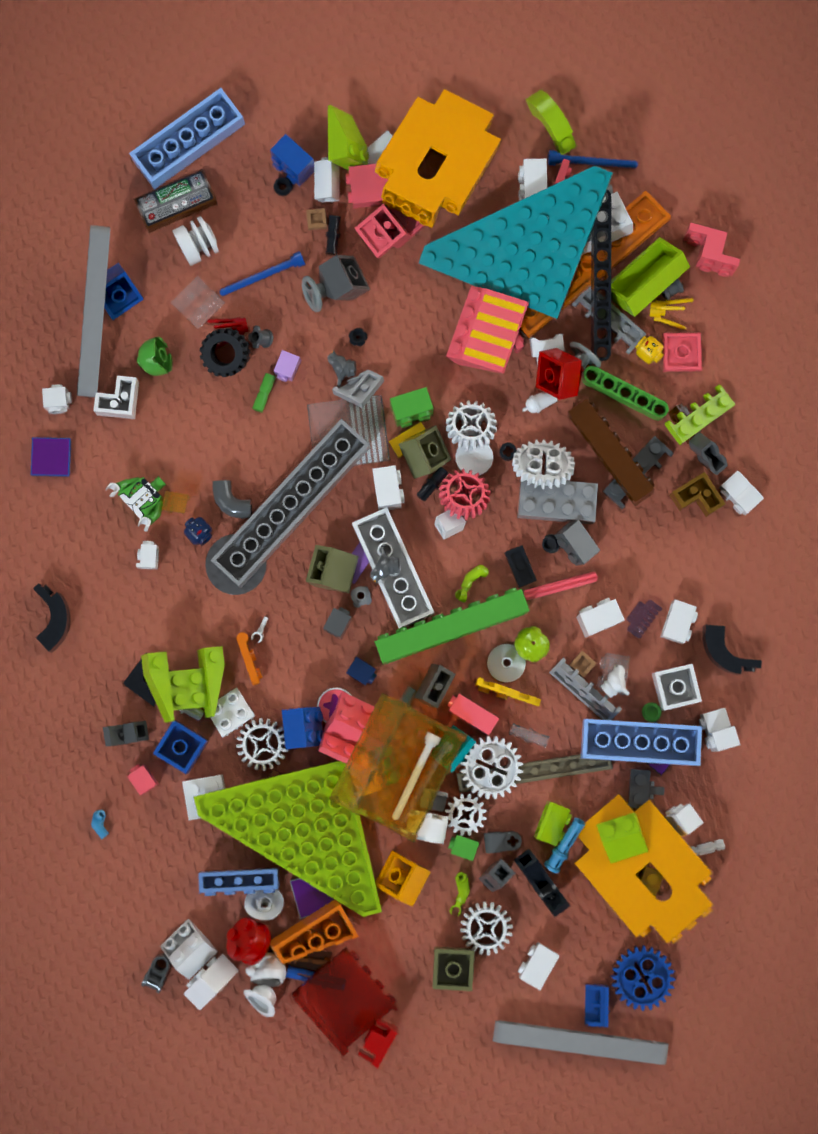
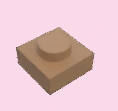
(316, 219)
(583, 664)

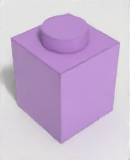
(286, 366)

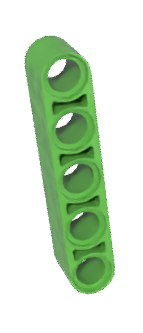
(630, 401)

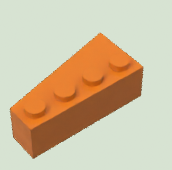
(314, 933)

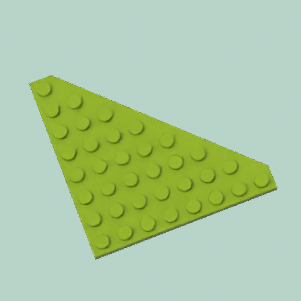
(300, 830)

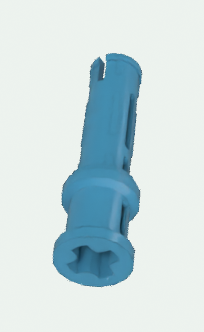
(561, 851)

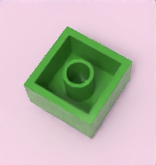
(411, 407)

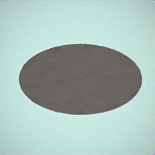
(221, 580)

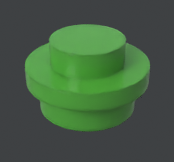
(651, 712)

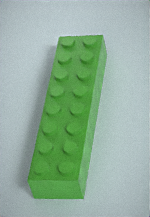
(451, 627)

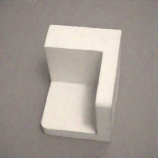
(449, 525)

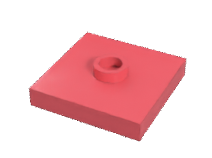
(682, 352)

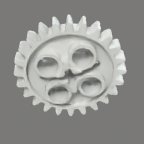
(558, 464)
(498, 751)

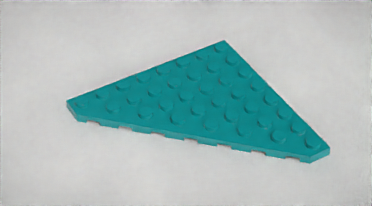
(528, 246)

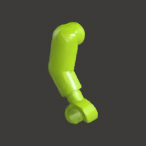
(469, 578)
(463, 889)

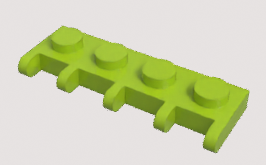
(701, 415)

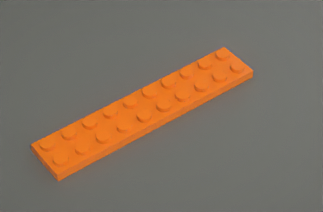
(646, 217)

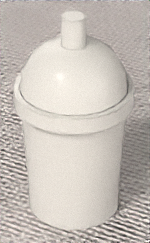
(538, 402)

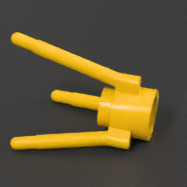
(659, 308)

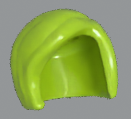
(528, 651)

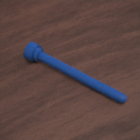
(556, 158)
(296, 260)

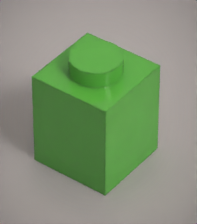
(463, 847)

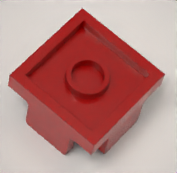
(378, 1042)

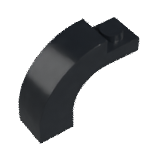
(60, 618)
(714, 645)
(542, 882)

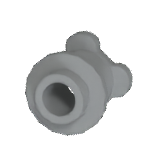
(358, 602)

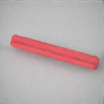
(560, 585)

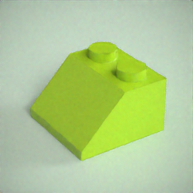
(552, 823)
(622, 837)

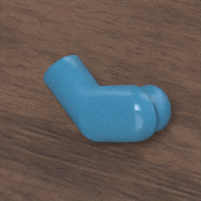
(98, 822)

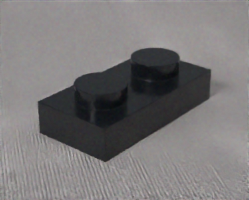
(520, 566)

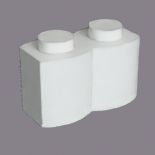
(741, 493)

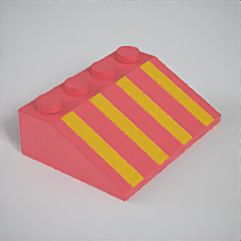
(487, 330)

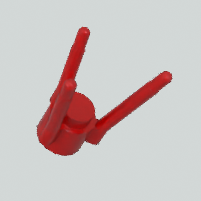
(236, 323)

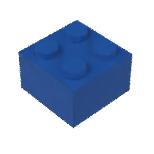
(292, 160)
(302, 727)
(180, 747)

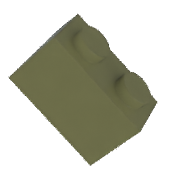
(425, 452)

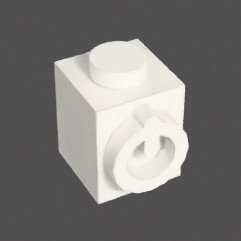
(56, 399)

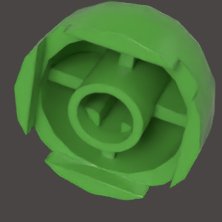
(154, 358)

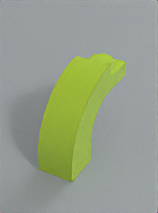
(553, 119)

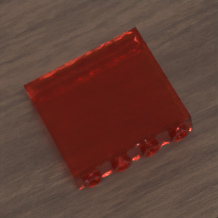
(344, 999)

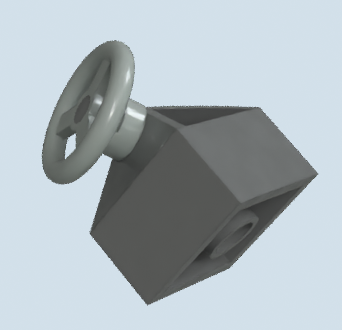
(339, 280)

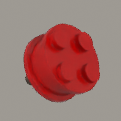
(248, 941)

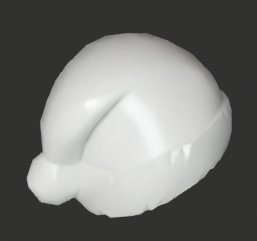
(267, 971)

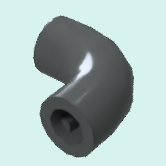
(228, 503)

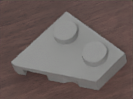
(360, 388)

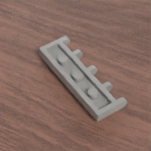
(620, 324)
(584, 691)

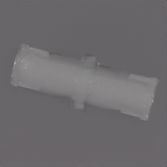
(529, 735)

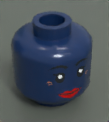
(198, 531)

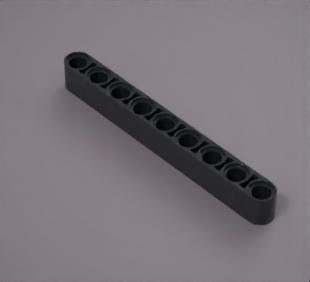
(604, 284)

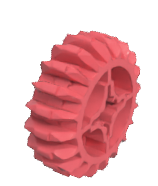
(467, 508)

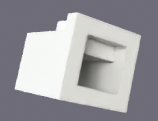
(148, 556)

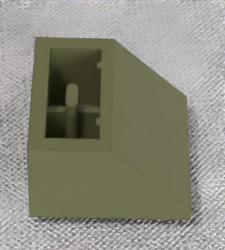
(332, 569)

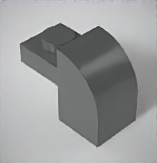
(125, 733)

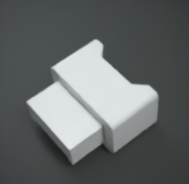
(540, 345)

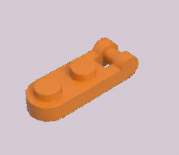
(249, 658)

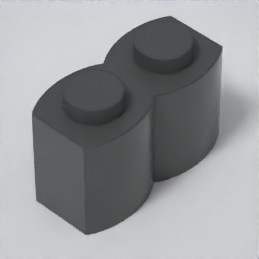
(708, 453)

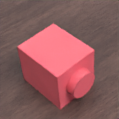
(142, 779)

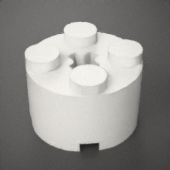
(433, 828)

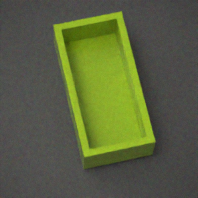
(648, 276)

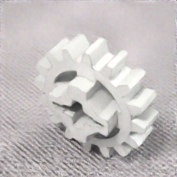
(472, 825)

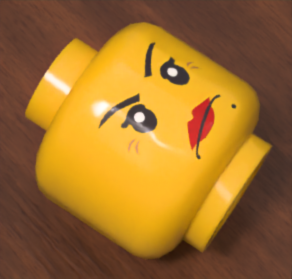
(649, 350)

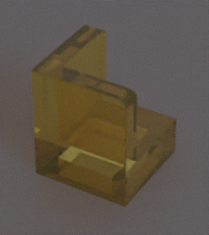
(175, 502)

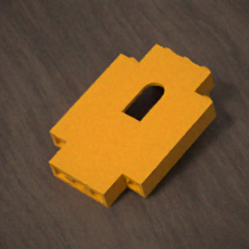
(450, 128)
(627, 893)

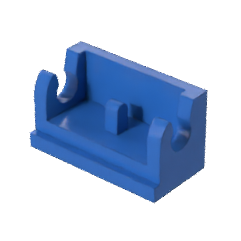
(596, 1005)

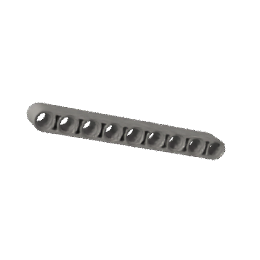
(93, 310)
(580, 1042)

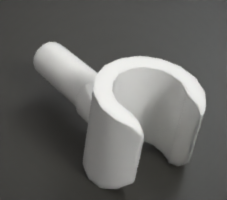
(260, 630)

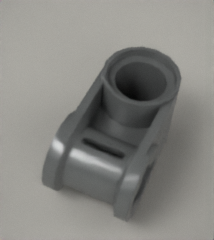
(497, 841)
(155, 975)

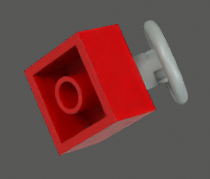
(561, 372)

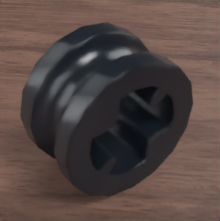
(503, 447)

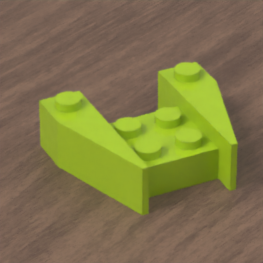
(188, 687)

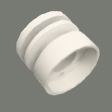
(196, 240)

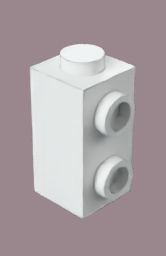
(326, 181)

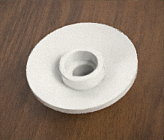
(499, 670)
(255, 901)

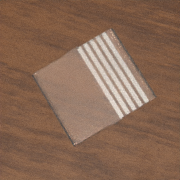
(366, 421)

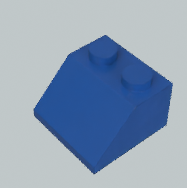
(119, 292)

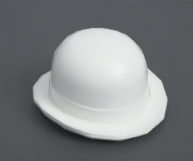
(262, 999)

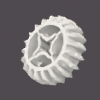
(464, 414)
(247, 735)
(493, 922)

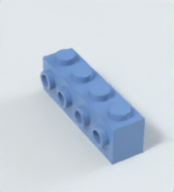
(239, 880)

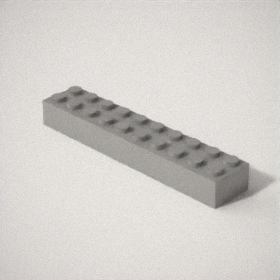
(291, 503)

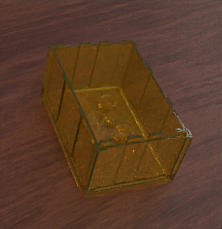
(385, 762)

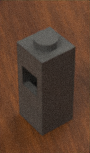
(496, 875)

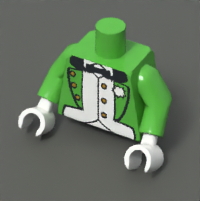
(141, 498)

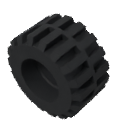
(209, 356)

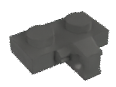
(641, 788)

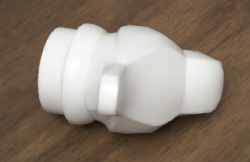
(615, 682)

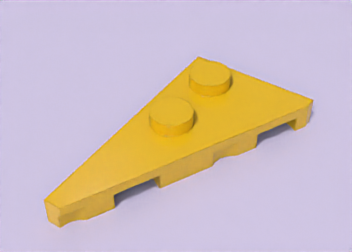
(505, 692)

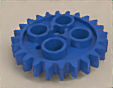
(658, 969)

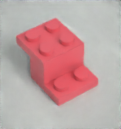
(387, 229)
(711, 249)
(345, 727)

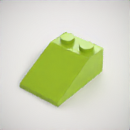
(345, 141)

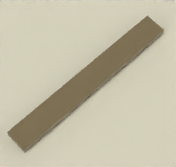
(545, 770)

